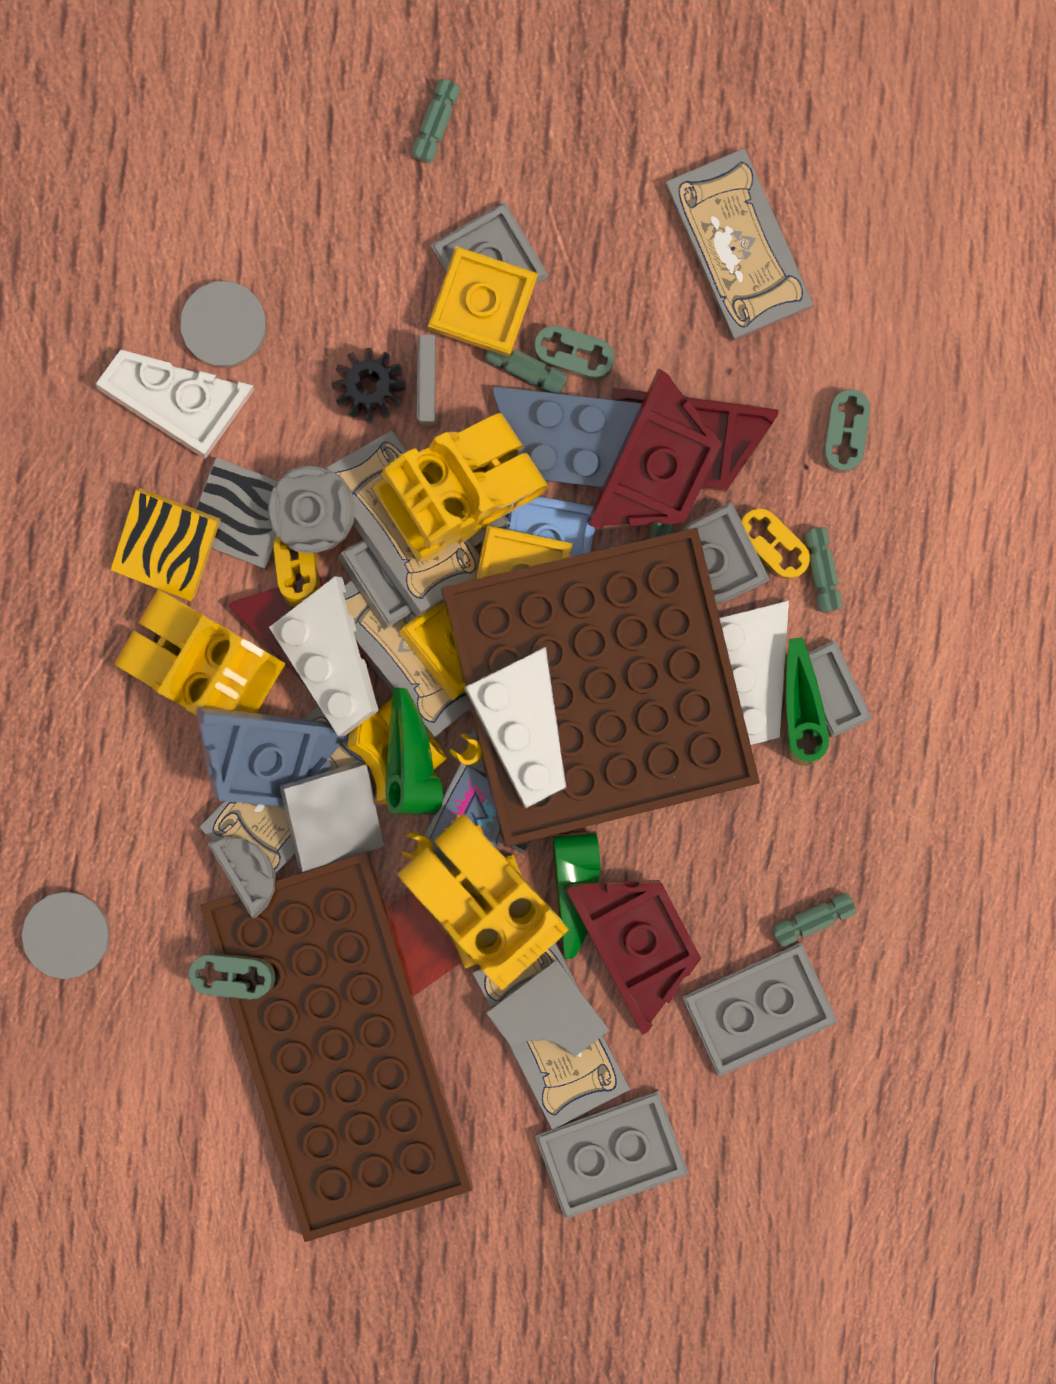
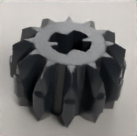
(385, 386)

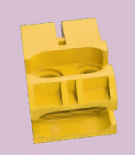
(458, 486)
(212, 668)
(464, 915)

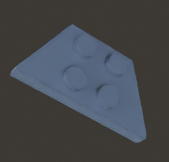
(567, 434)
(258, 753)

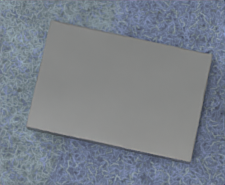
(759, 1009)
(611, 1154)

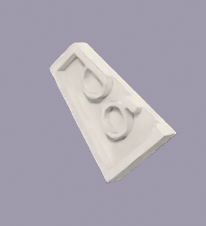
(175, 400)
(326, 656)
(758, 661)
(522, 725)

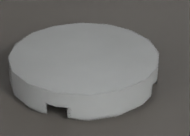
(223, 324)
(311, 509)
(66, 935)

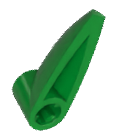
(804, 705)
(410, 770)
(574, 862)

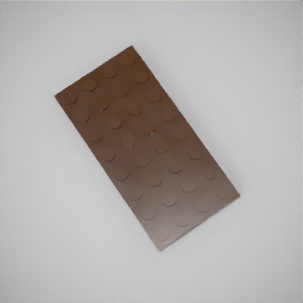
(340, 1051)

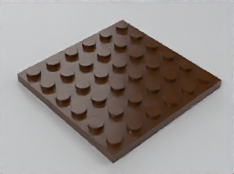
(633, 678)

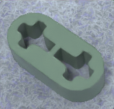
(578, 343)
(857, 431)
(233, 965)

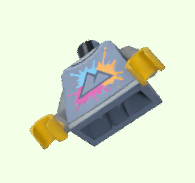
(466, 795)

